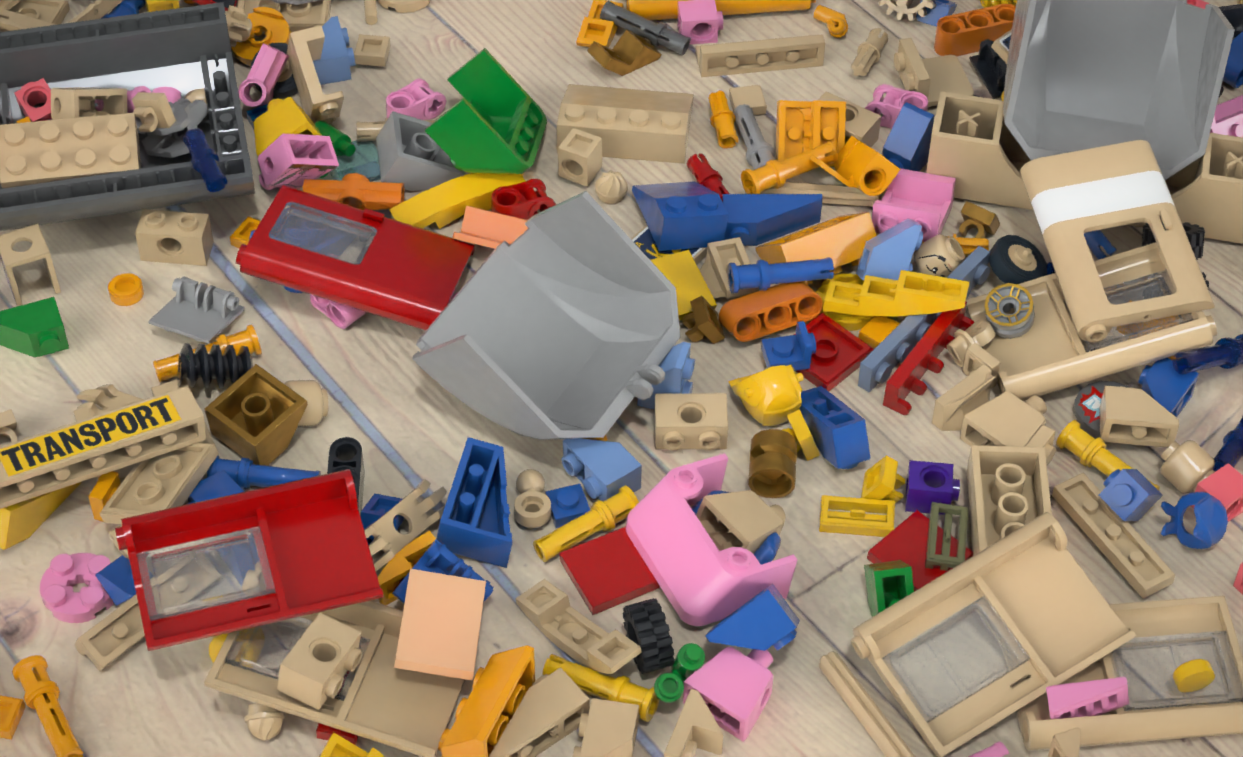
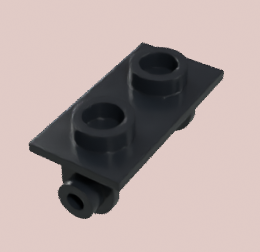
(990, 68)

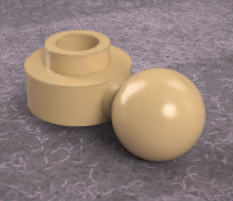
(532, 506)

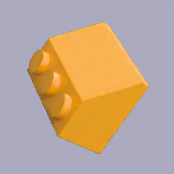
(837, 238)
(490, 705)

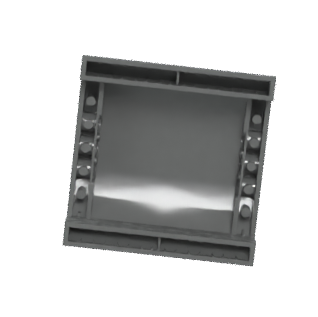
(150, 49)

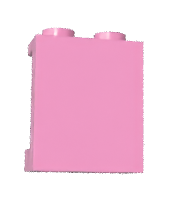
(916, 197)

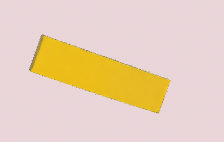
(449, 200)
(907, 296)

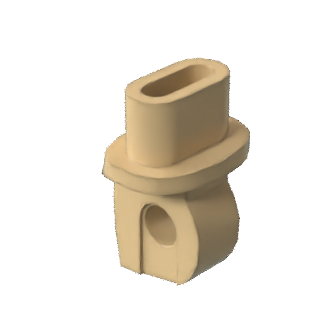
(979, 332)

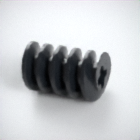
(212, 365)

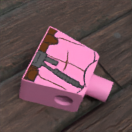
(296, 158)

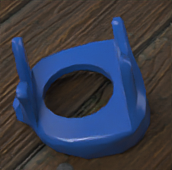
(1210, 520)

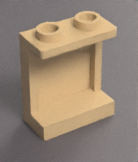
(303, 49)

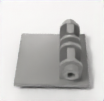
(198, 310)

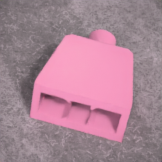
(734, 688)

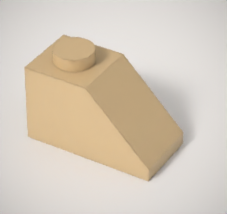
(1135, 418)

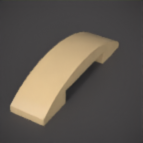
(573, 632)

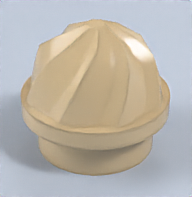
(611, 187)
(264, 721)

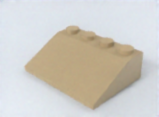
(629, 121)

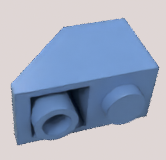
(335, 57)
(891, 251)
(678, 370)
(601, 466)

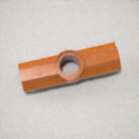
(358, 191)

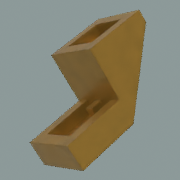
(627, 55)

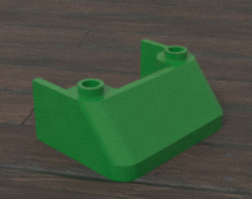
(493, 125)

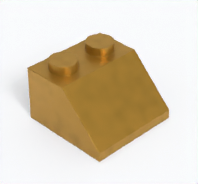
(256, 416)

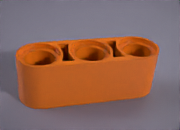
(965, 31)
(770, 310)

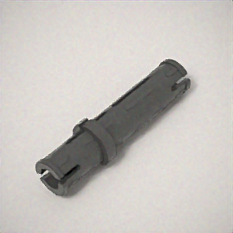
(656, 33)

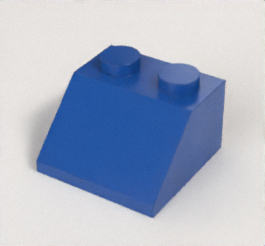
(758, 623)

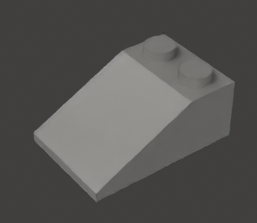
(412, 155)

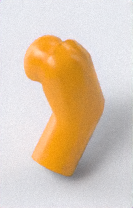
(835, 20)

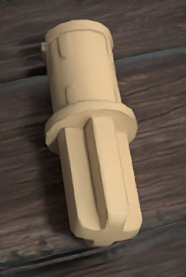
(869, 52)

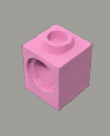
(699, 21)

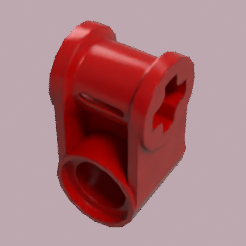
(521, 199)

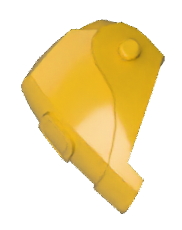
(770, 393)

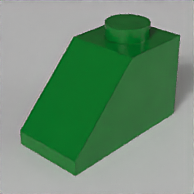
(33, 328)
(887, 584)

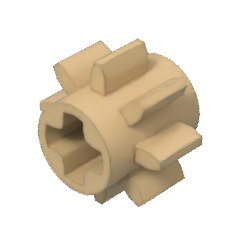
(238, 25)

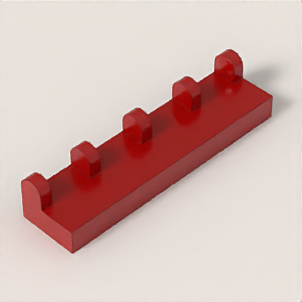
(923, 358)

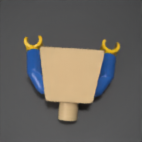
(742, 522)

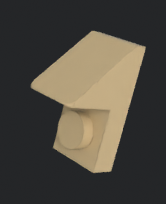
(695, 730)

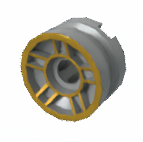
(1000, 301)

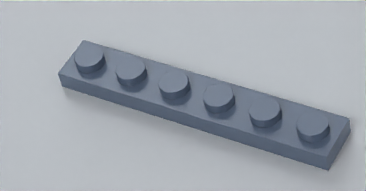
(907, 334)

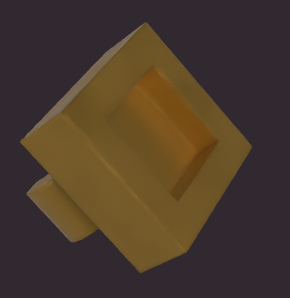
(978, 218)
(703, 322)

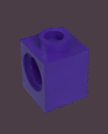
(930, 483)

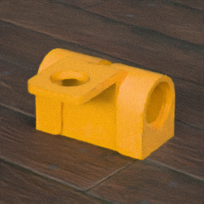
(861, 168)

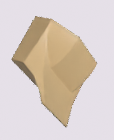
(716, 264)
(962, 399)

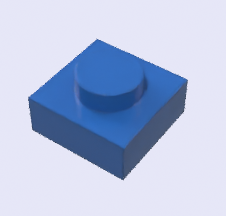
(567, 504)

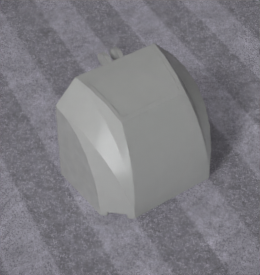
(1115, 76)
(556, 327)

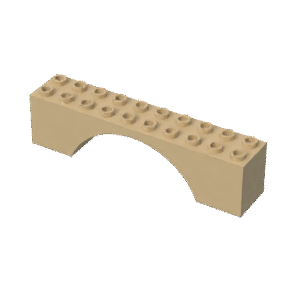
(987, 160)

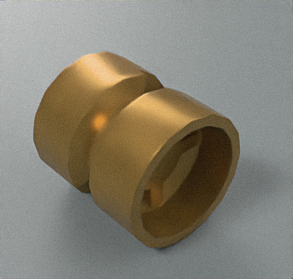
(772, 463)

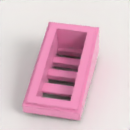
(1087, 698)

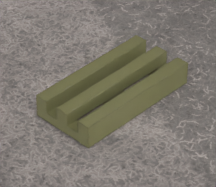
(944, 559)

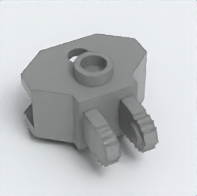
(187, 117)

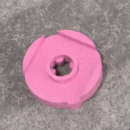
(58, 584)

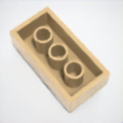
(67, 149)
(1005, 491)

